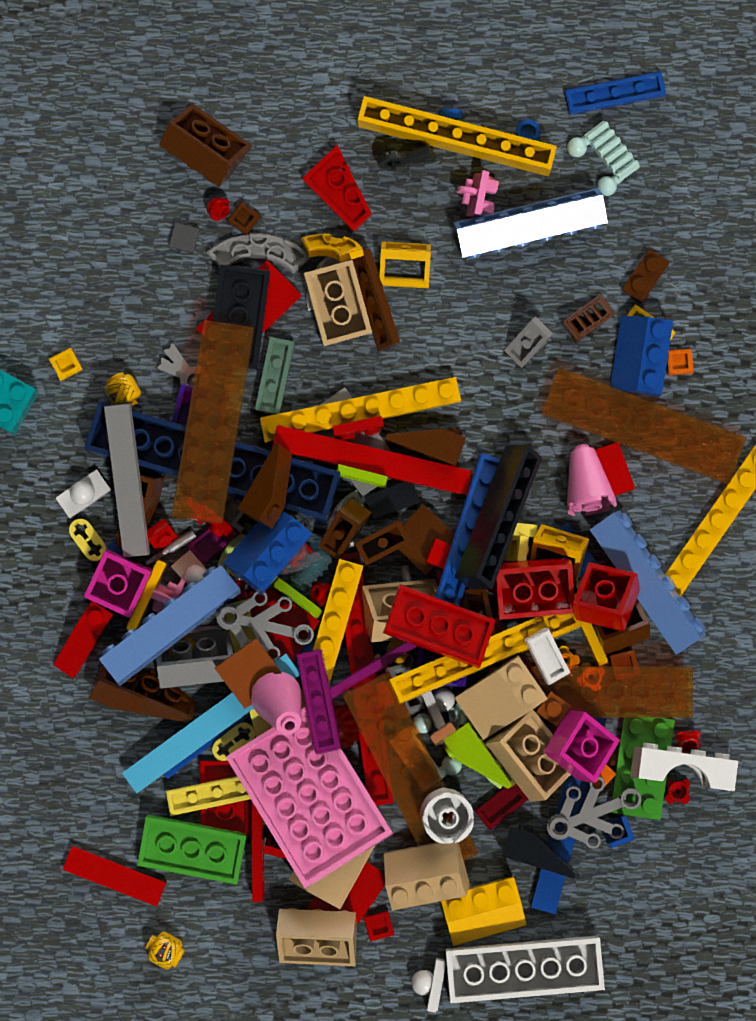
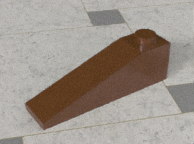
(142, 696)

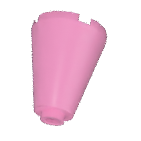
(588, 483)
(278, 701)

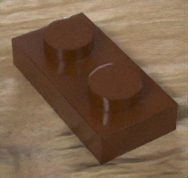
(645, 276)

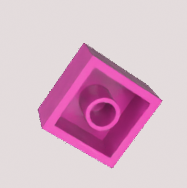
(118, 583)
(581, 746)

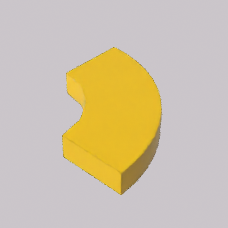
(337, 248)

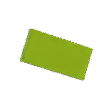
(362, 476)
(298, 598)

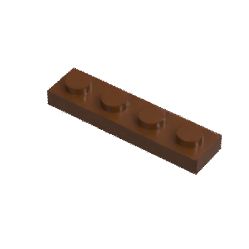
(375, 302)

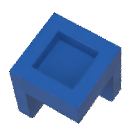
(627, 837)

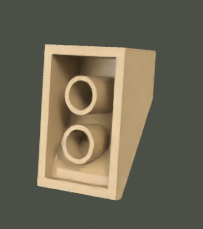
(501, 697)

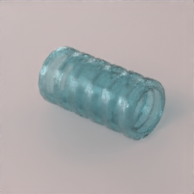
(309, 574)

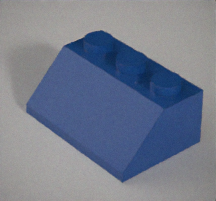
(641, 355)
(267, 551)

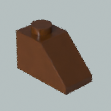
(344, 528)
(382, 542)

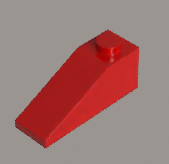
(84, 639)

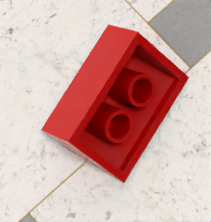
(535, 588)

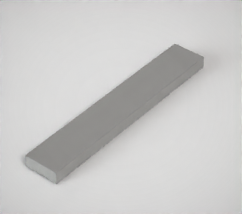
(127, 480)

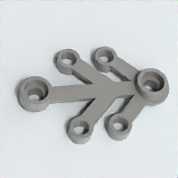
(260, 623)
(589, 815)

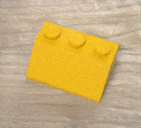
(484, 911)

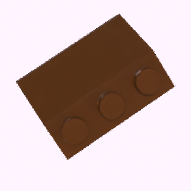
(204, 144)

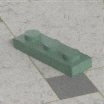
(274, 376)

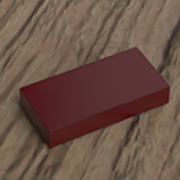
(500, 805)

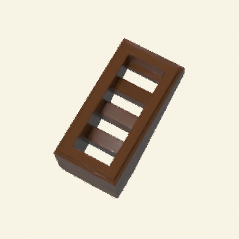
(573, 331)

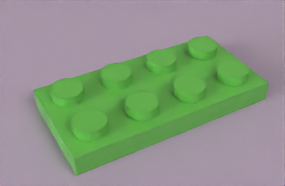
(633, 734)
(192, 849)

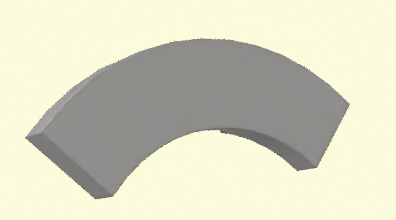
(259, 247)

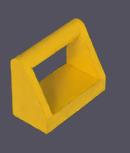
(405, 251)
(561, 543)

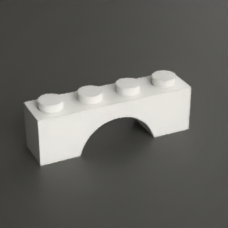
(713, 772)

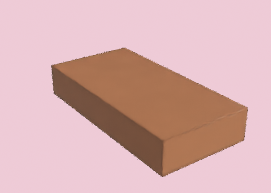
(441, 734)

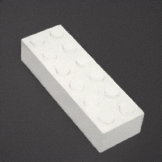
(524, 969)

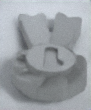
(179, 367)

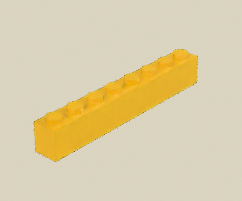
(456, 136)

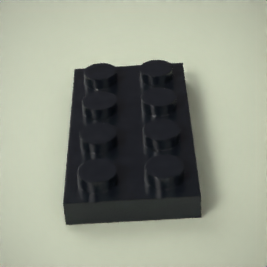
(243, 302)

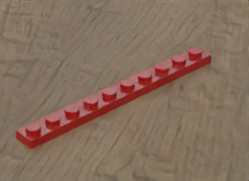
(361, 654)

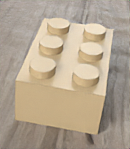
(337, 303)

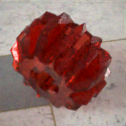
(347, 726)

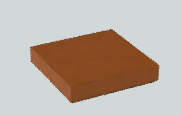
(244, 669)

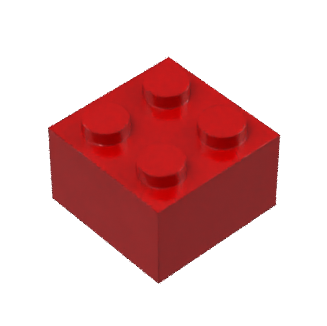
(606, 596)

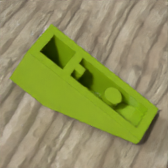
(471, 750)

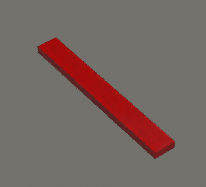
(373, 460)

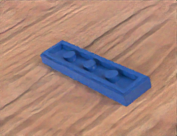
(615, 93)

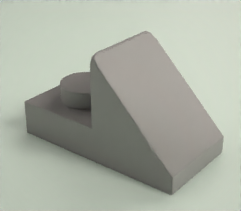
(528, 342)

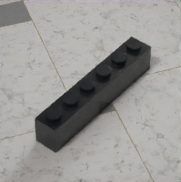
(498, 517)

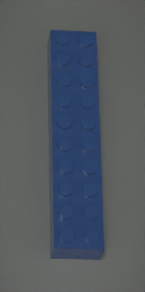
(160, 449)

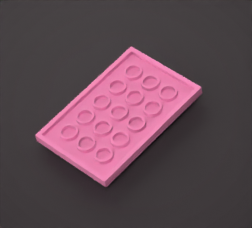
(309, 801)

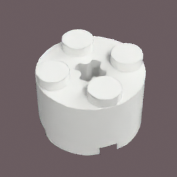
(442, 829)

